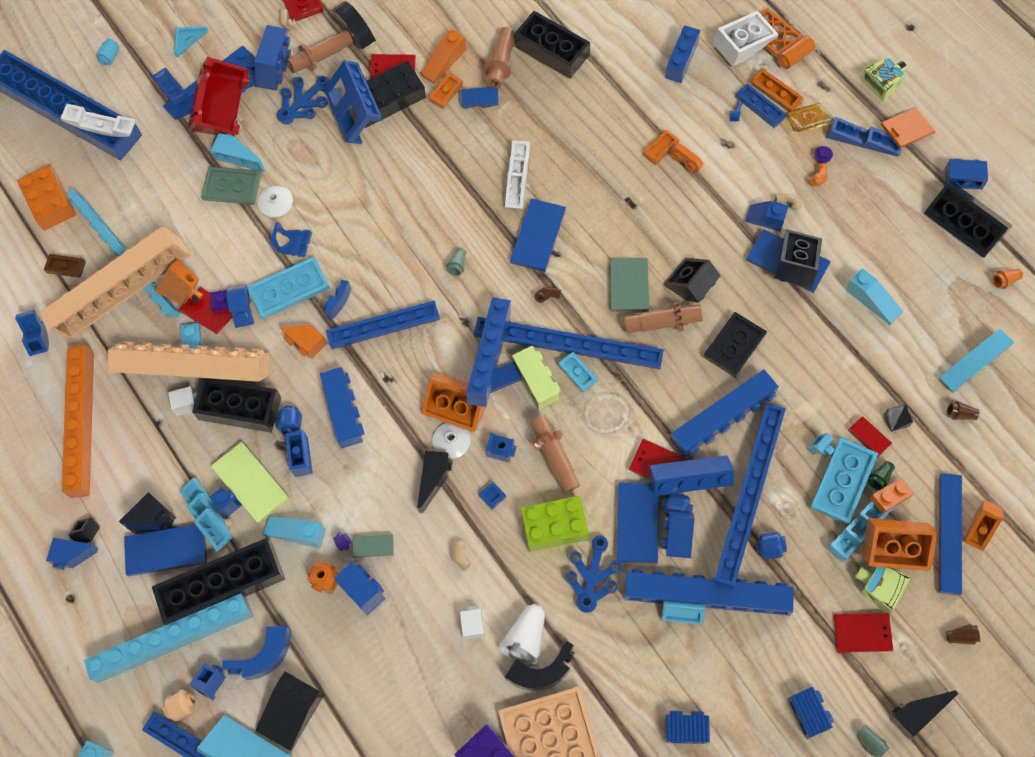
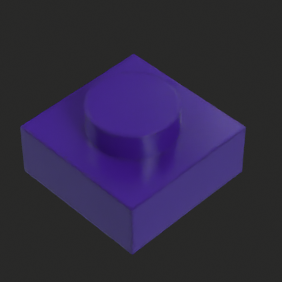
(219, 300)

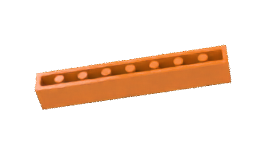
(78, 422)

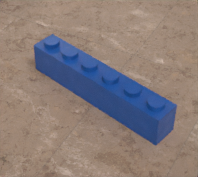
(488, 352)
(724, 413)

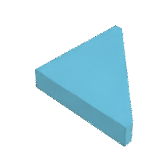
(186, 37)

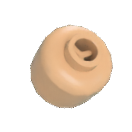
(179, 705)

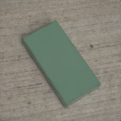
(373, 546)

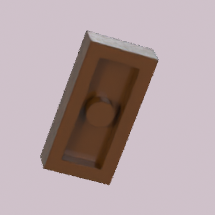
(64, 265)

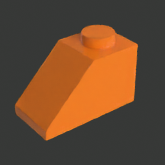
(984, 525)

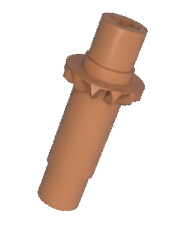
(309, 56)
(498, 67)
(664, 318)
(549, 443)

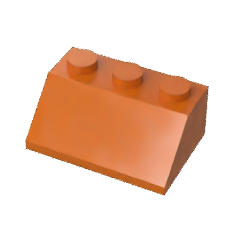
(448, 402)

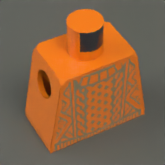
(179, 284)

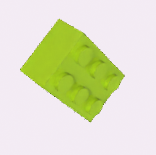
(555, 523)

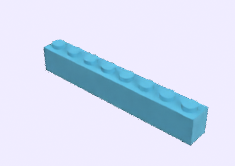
(168, 638)

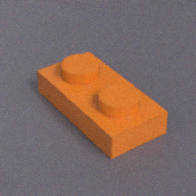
(445, 90)
(891, 495)

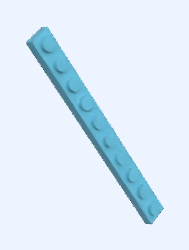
(118, 248)

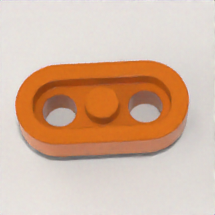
(686, 157)

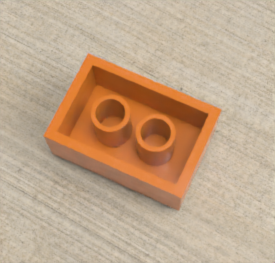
(46, 197)
(899, 544)

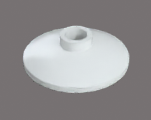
(278, 206)
(456, 447)

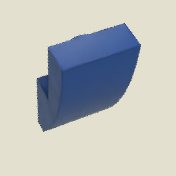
(481, 97)
(336, 303)

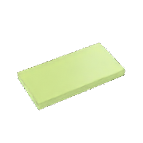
(250, 482)

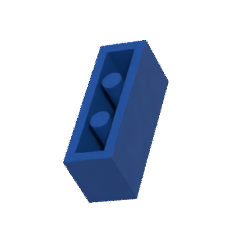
(682, 54)

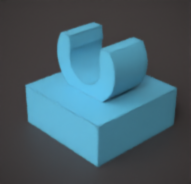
(822, 445)

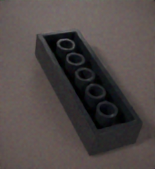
(235, 573)

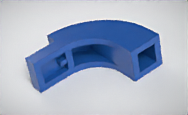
(268, 659)

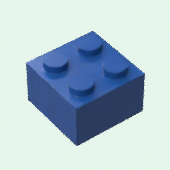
(359, 588)

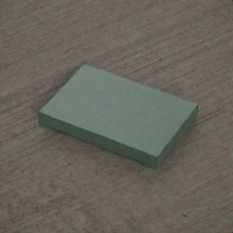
(231, 185)
(629, 285)

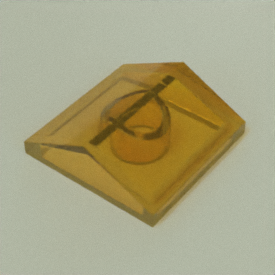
(809, 117)

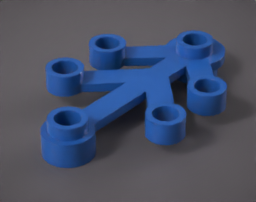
(302, 101)
(592, 577)

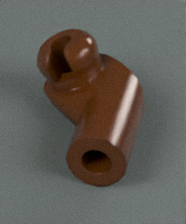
(547, 292)

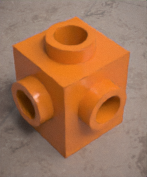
(323, 577)

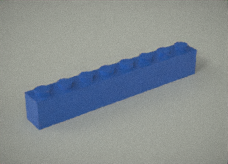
(745, 597)

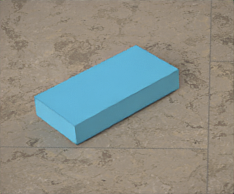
(683, 612)

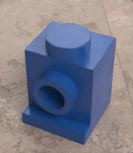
(500, 454)
(225, 501)
(208, 680)

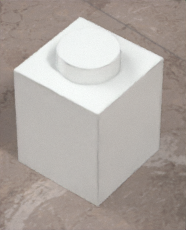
(182, 400)
(472, 623)

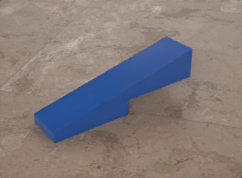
(855, 135)

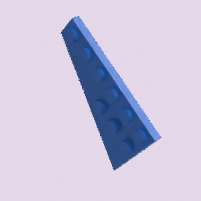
(240, 57)

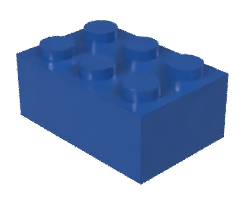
(272, 57)

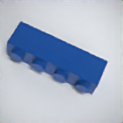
(341, 407)
(691, 475)

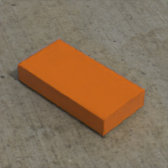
(660, 147)

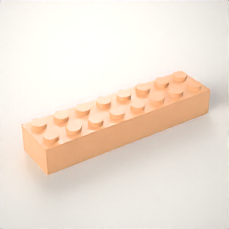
(114, 283)
(188, 361)

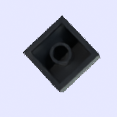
(693, 279)
(148, 516)

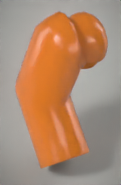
(820, 177)

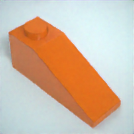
(444, 56)

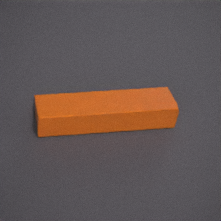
(777, 89)

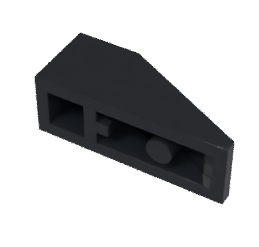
(434, 474)
(917, 714)

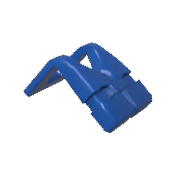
(298, 241)

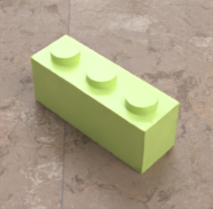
(536, 377)

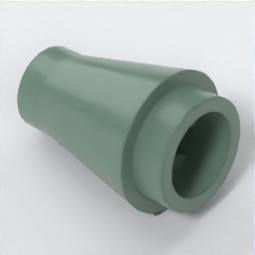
(457, 262)
(874, 744)

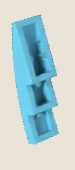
(976, 360)
(206, 514)
(855, 532)

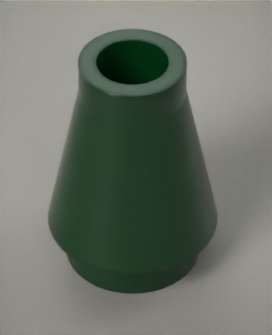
(881, 476)

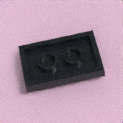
(735, 344)

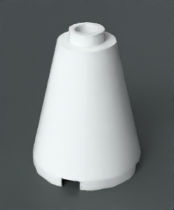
(525, 636)

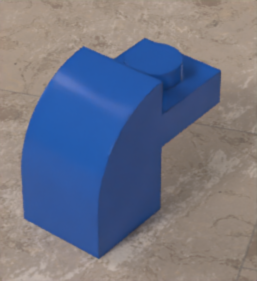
(239, 305)
(34, 332)

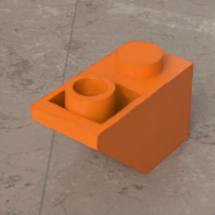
(305, 338)

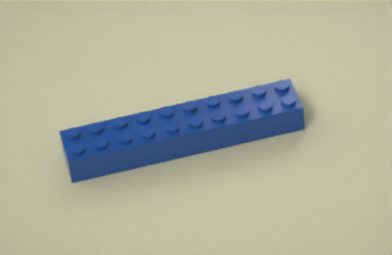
(49, 98)

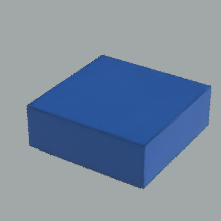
(492, 495)

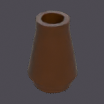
(961, 411)
(964, 635)

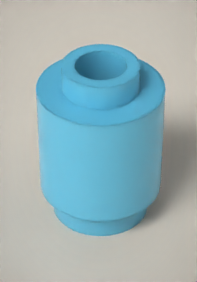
(107, 52)

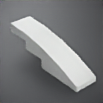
(517, 174)

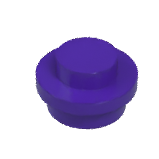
(823, 154)
(342, 541)

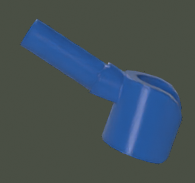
(735, 115)

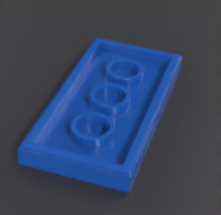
(538, 235)
(766, 255)
(637, 523)
(164, 550)

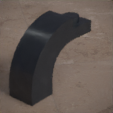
(353, 23)
(544, 678)

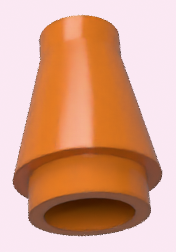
(1005, 278)

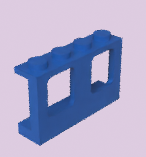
(356, 95)

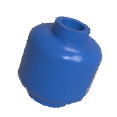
(288, 419)
(678, 503)
(771, 545)

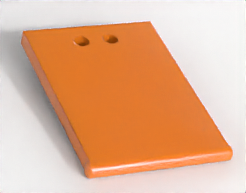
(907, 127)

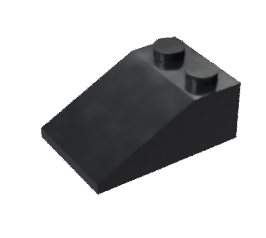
(798, 259)
(288, 711)

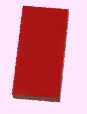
(869, 436)

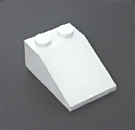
(743, 38)

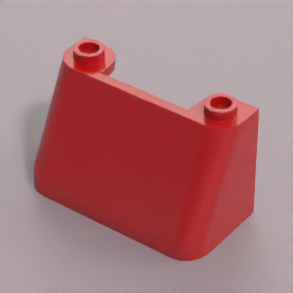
(217, 98)

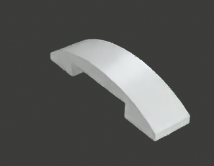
(97, 123)

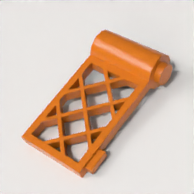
(794, 49)

